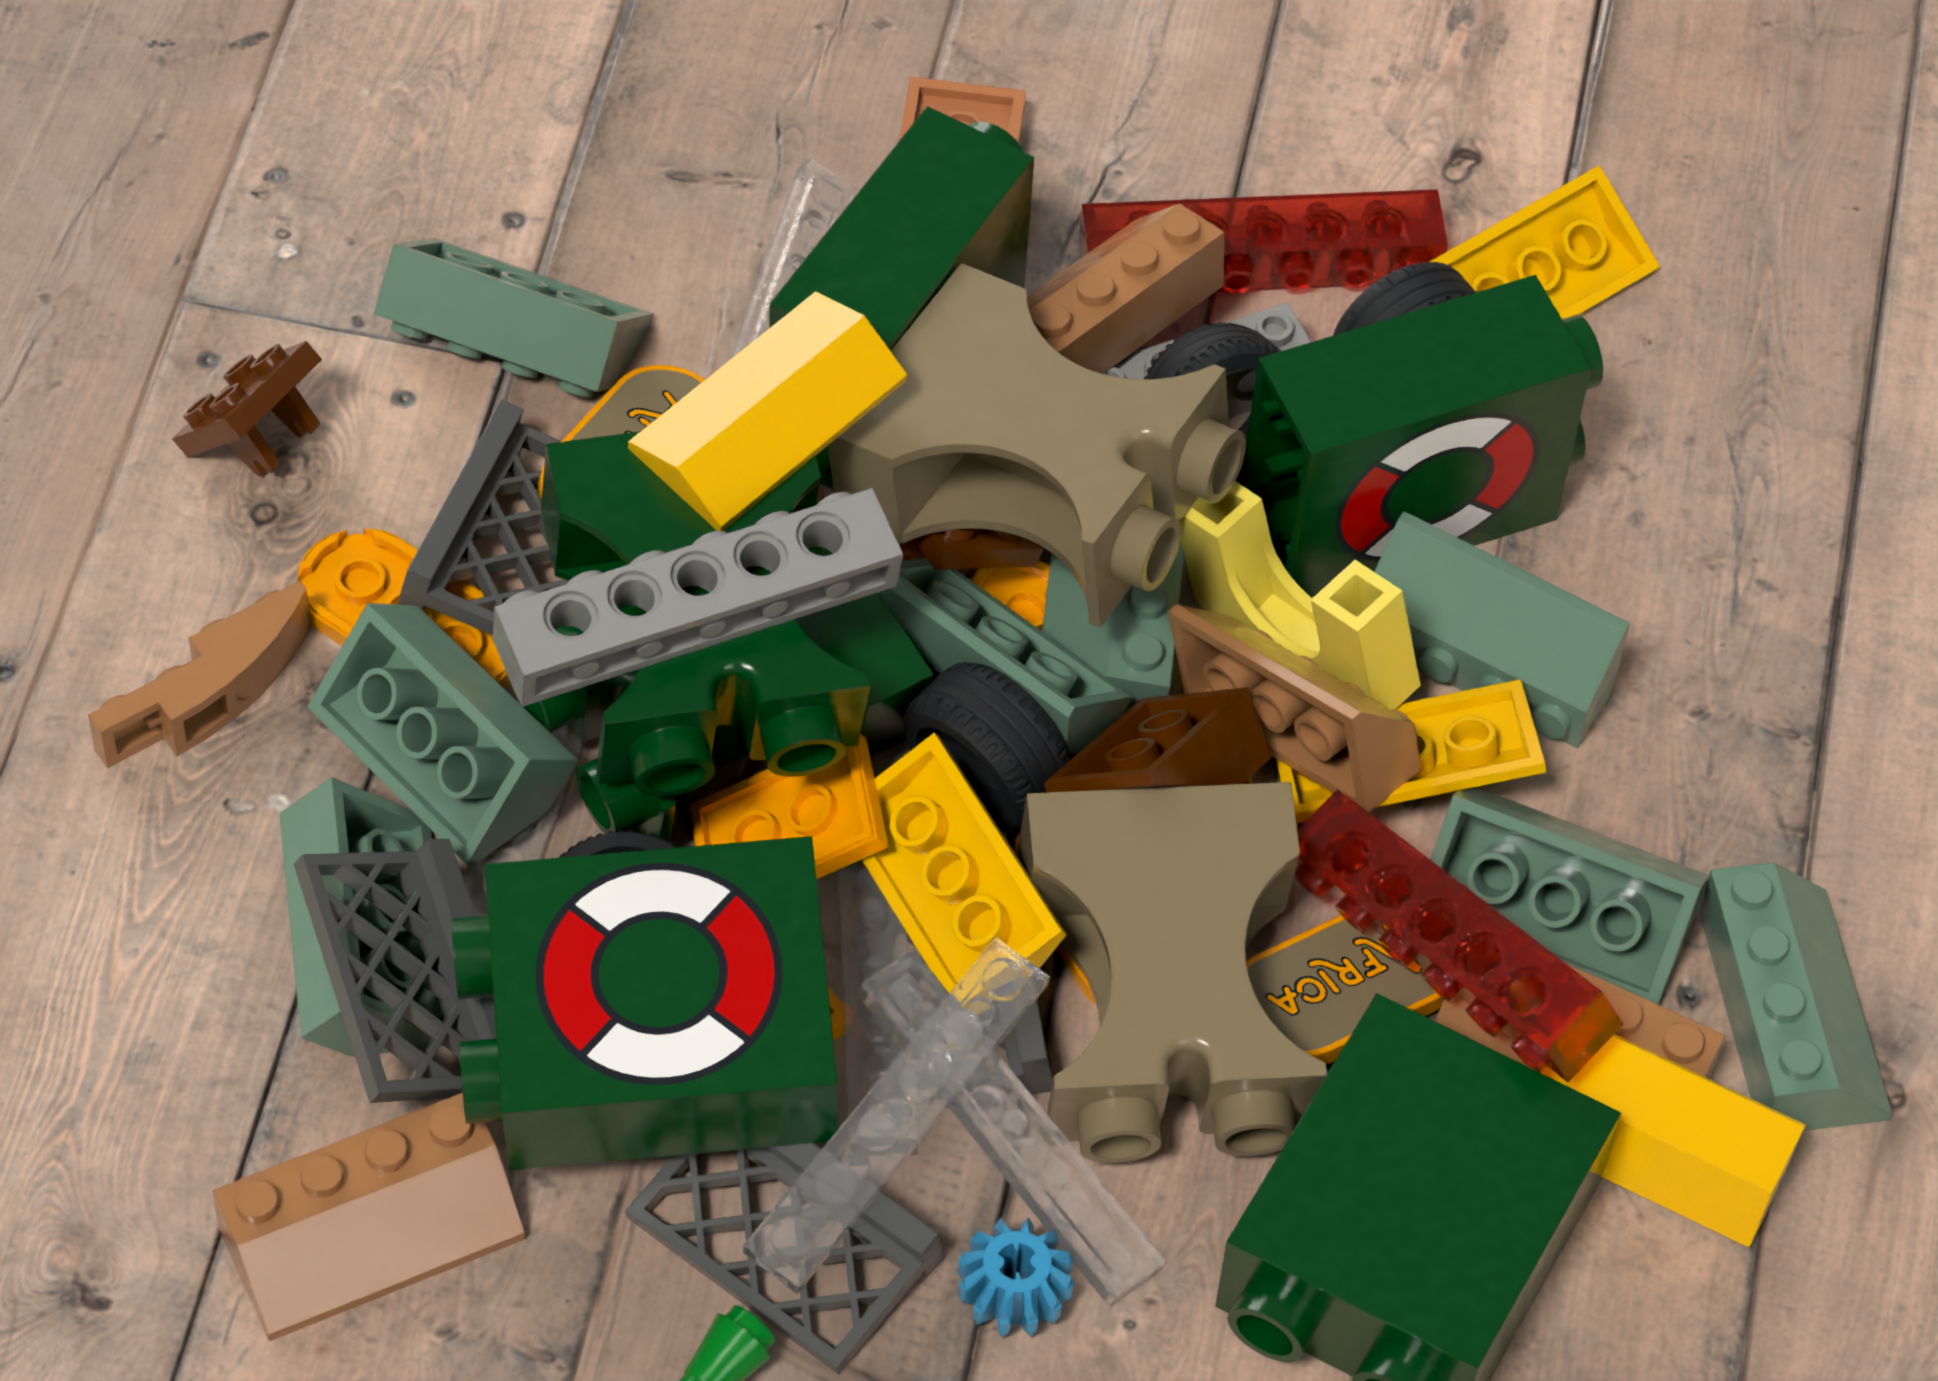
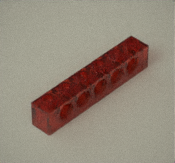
(1300, 238)
(1376, 871)

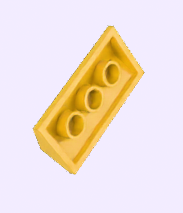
(1571, 239)
(770, 409)
(1461, 742)
(953, 869)
(1688, 1138)

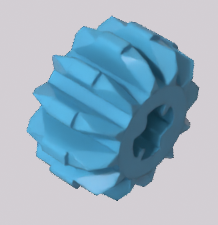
(1015, 1299)

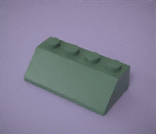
(510, 315)
(961, 622)
(1494, 624)
(1133, 643)
(440, 730)
(348, 820)
(1573, 889)
(1791, 997)

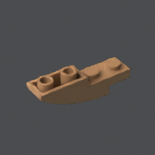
(228, 672)

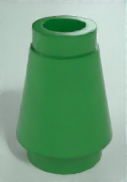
(731, 1348)

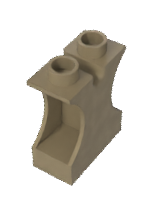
(1037, 446)
(1158, 919)

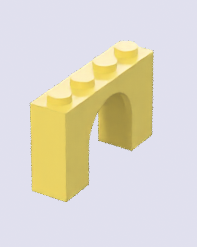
(1349, 629)

